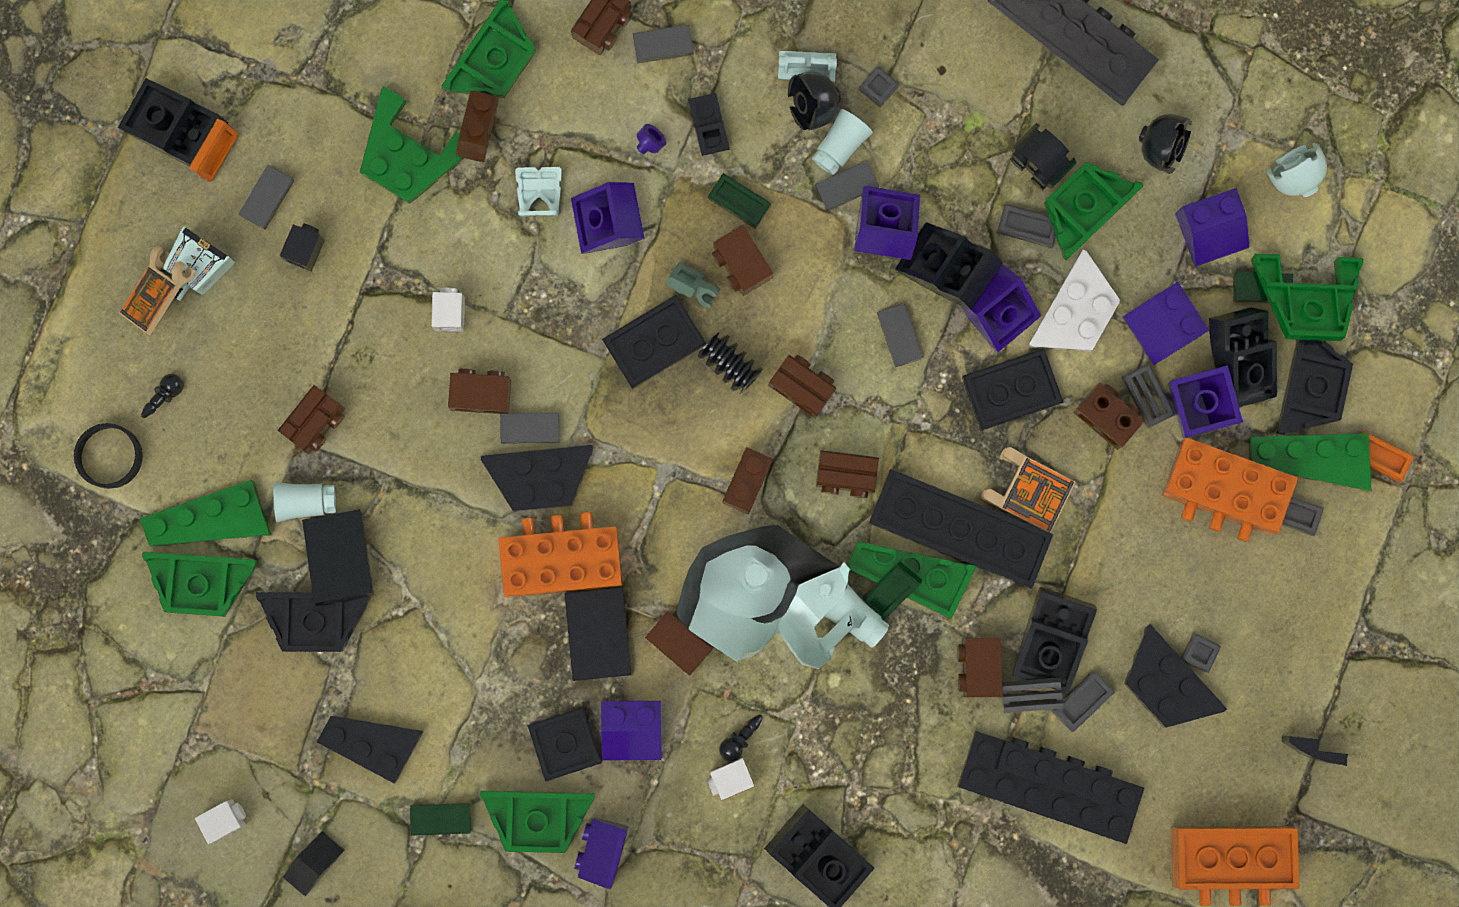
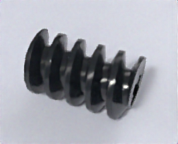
(729, 362)

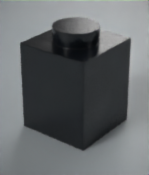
(302, 246)

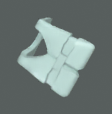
(538, 184)

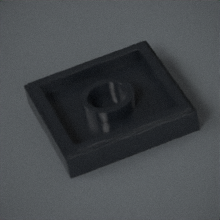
(564, 744)

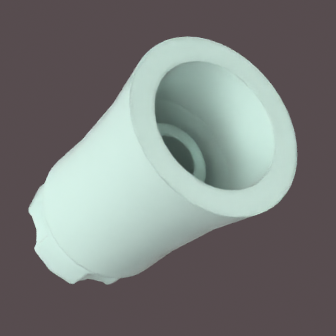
(841, 142)
(303, 500)
(873, 626)

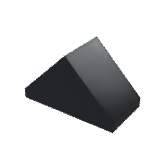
(313, 863)

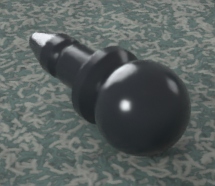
(170, 386)
(732, 748)

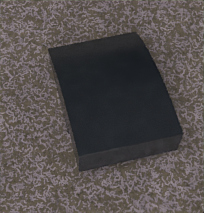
(168, 121)
(950, 265)
(1243, 345)
(1054, 638)
(819, 858)

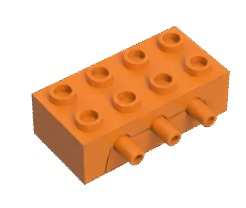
(1229, 489)
(560, 559)
(1234, 860)

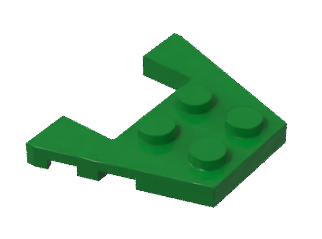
(398, 160)
(1309, 309)

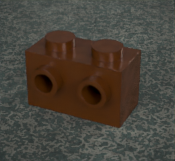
(1109, 415)

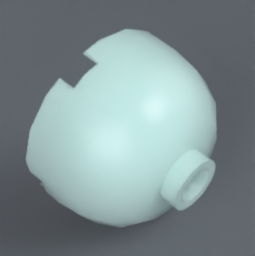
(1299, 171)

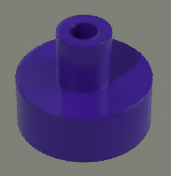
(650, 139)

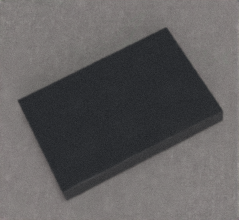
(654, 342)
(1012, 389)
(337, 557)
(597, 634)

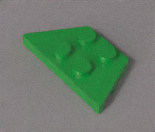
(493, 56)
(1086, 205)
(198, 582)
(536, 819)

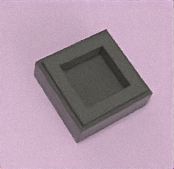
(878, 86)
(1201, 652)

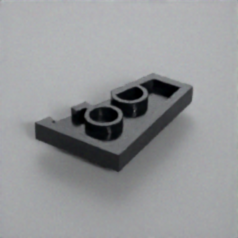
(371, 745)

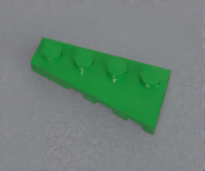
(1325, 458)
(214, 517)
(941, 582)

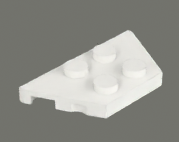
(1078, 310)

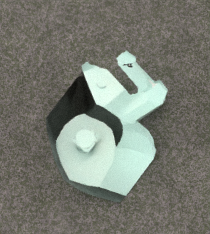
(764, 585)

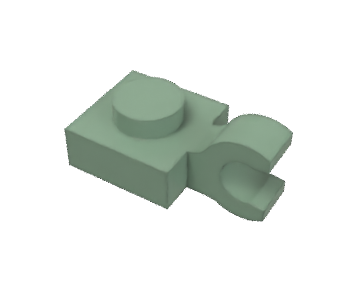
(691, 282)

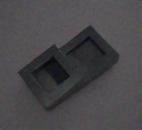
(708, 124)
(1309, 748)

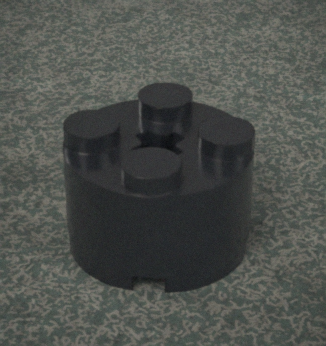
(1042, 156)

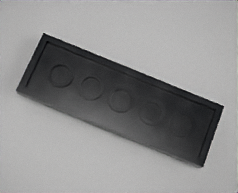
(961, 529)

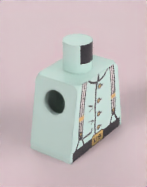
(204, 258)

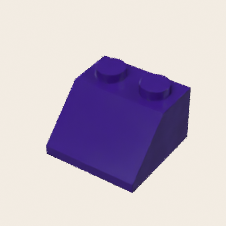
(607, 217)
(887, 223)
(1214, 227)
(1003, 309)
(1165, 323)
(1205, 401)
(631, 730)
(602, 852)

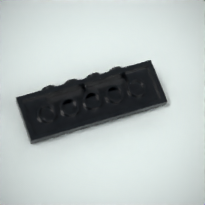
(1085, 41)
(1051, 786)

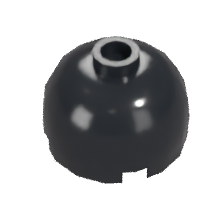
(814, 100)
(1165, 141)

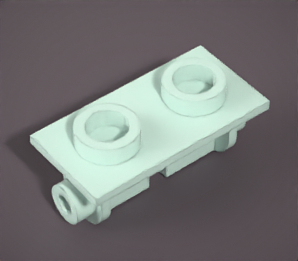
(795, 63)

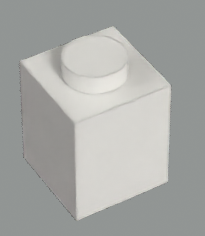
(448, 310)
(730, 779)
(221, 821)

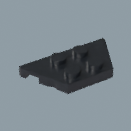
(1314, 387)
(539, 477)
(308, 627)
(1168, 684)

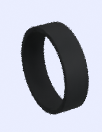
(79, 449)

